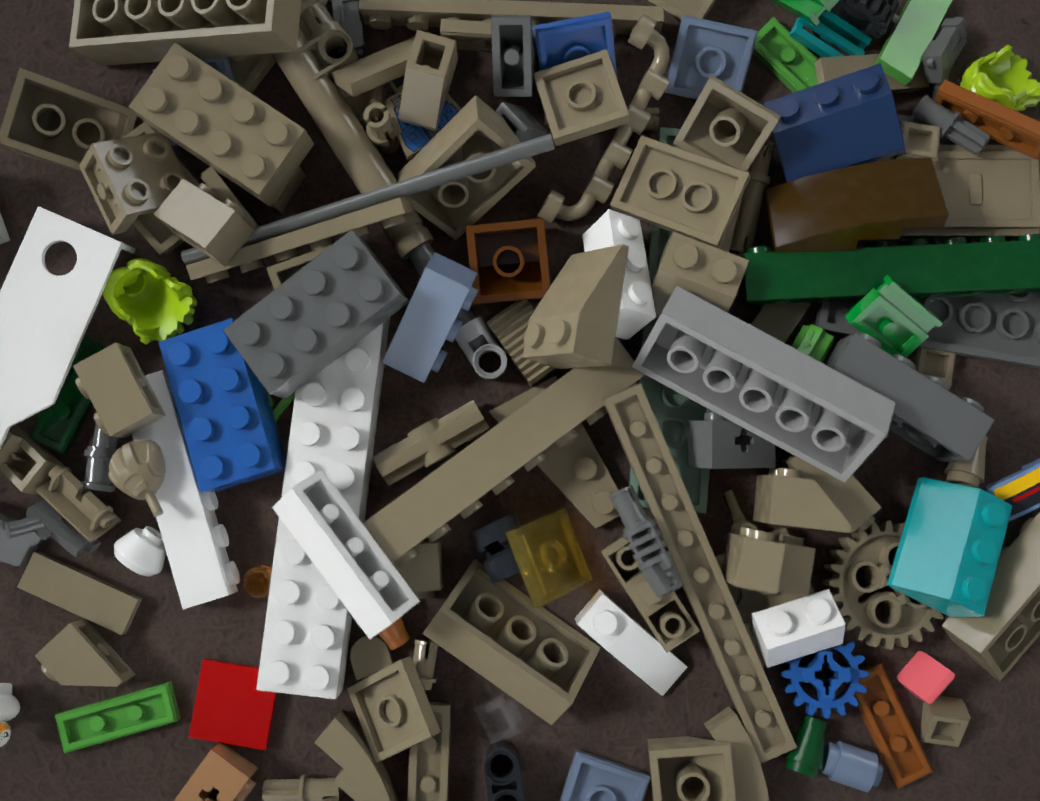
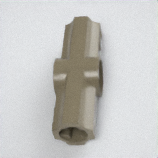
(430, 443)

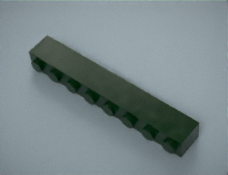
(921, 269)

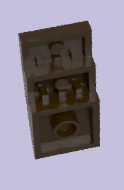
(855, 204)

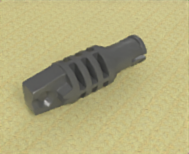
(654, 560)

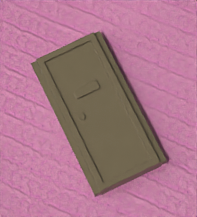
(985, 193)

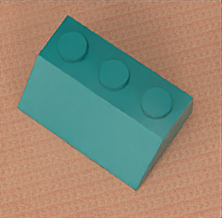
(950, 547)

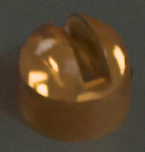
(255, 583)

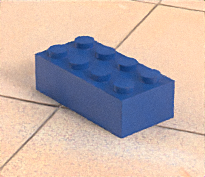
(221, 410)

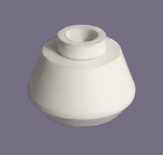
(141, 551)

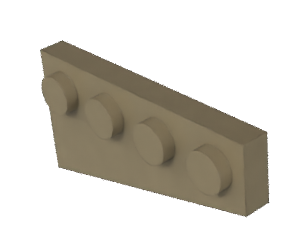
(573, 467)

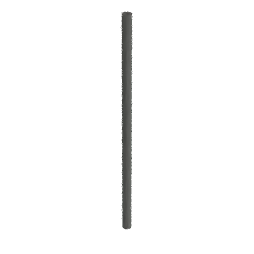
(396, 190)

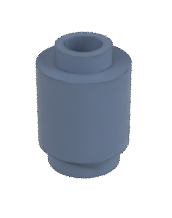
(851, 766)

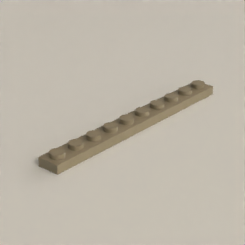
(699, 572)

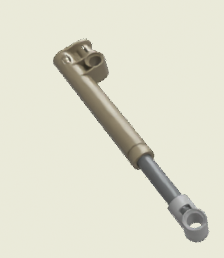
(312, 79)

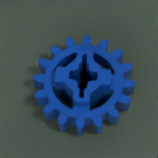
(825, 691)

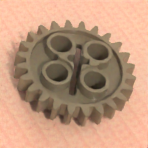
(901, 616)

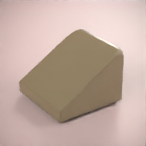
(944, 721)

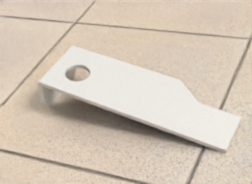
(47, 313)

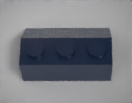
(837, 124)

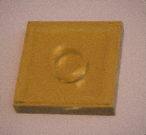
(549, 557)

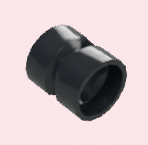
(488, 541)

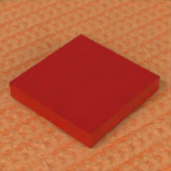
(230, 706)

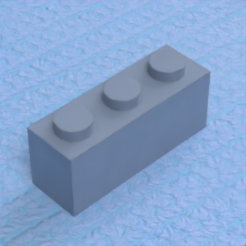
(431, 318)

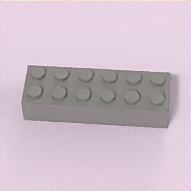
(764, 385)

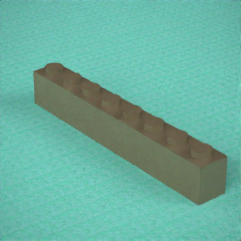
(497, 455)

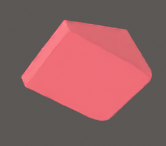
(925, 677)

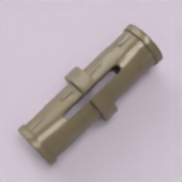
(385, 127)

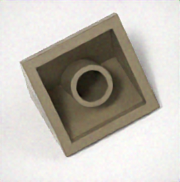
(726, 126)

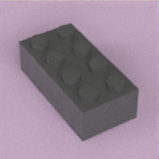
(316, 315)
(924, 407)

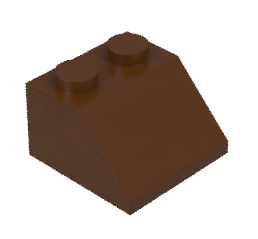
(508, 260)

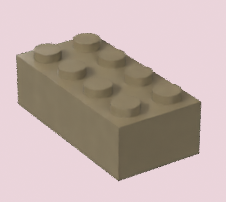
(222, 124)

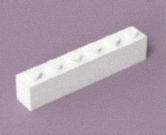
(188, 520)

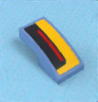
(1019, 489)

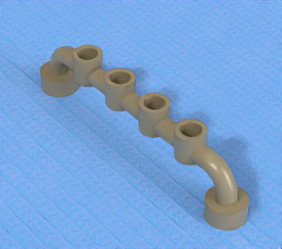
(617, 152)

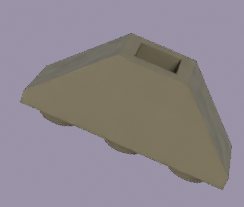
(662, 614)

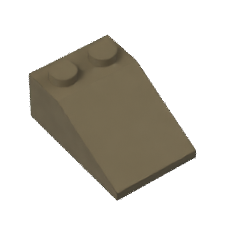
(59, 121)
(579, 312)

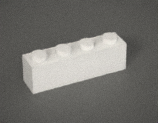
(345, 553)

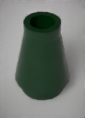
(809, 753)

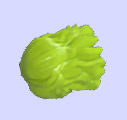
(1003, 80)
(150, 300)

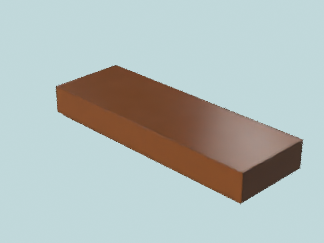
(993, 118)
(890, 728)

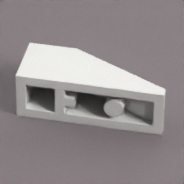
(629, 642)

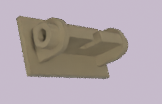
(77, 504)

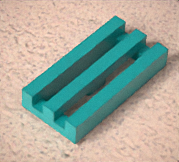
(832, 30)

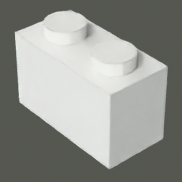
(798, 628)

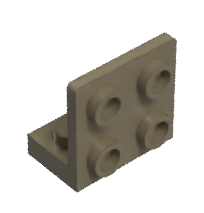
(131, 177)

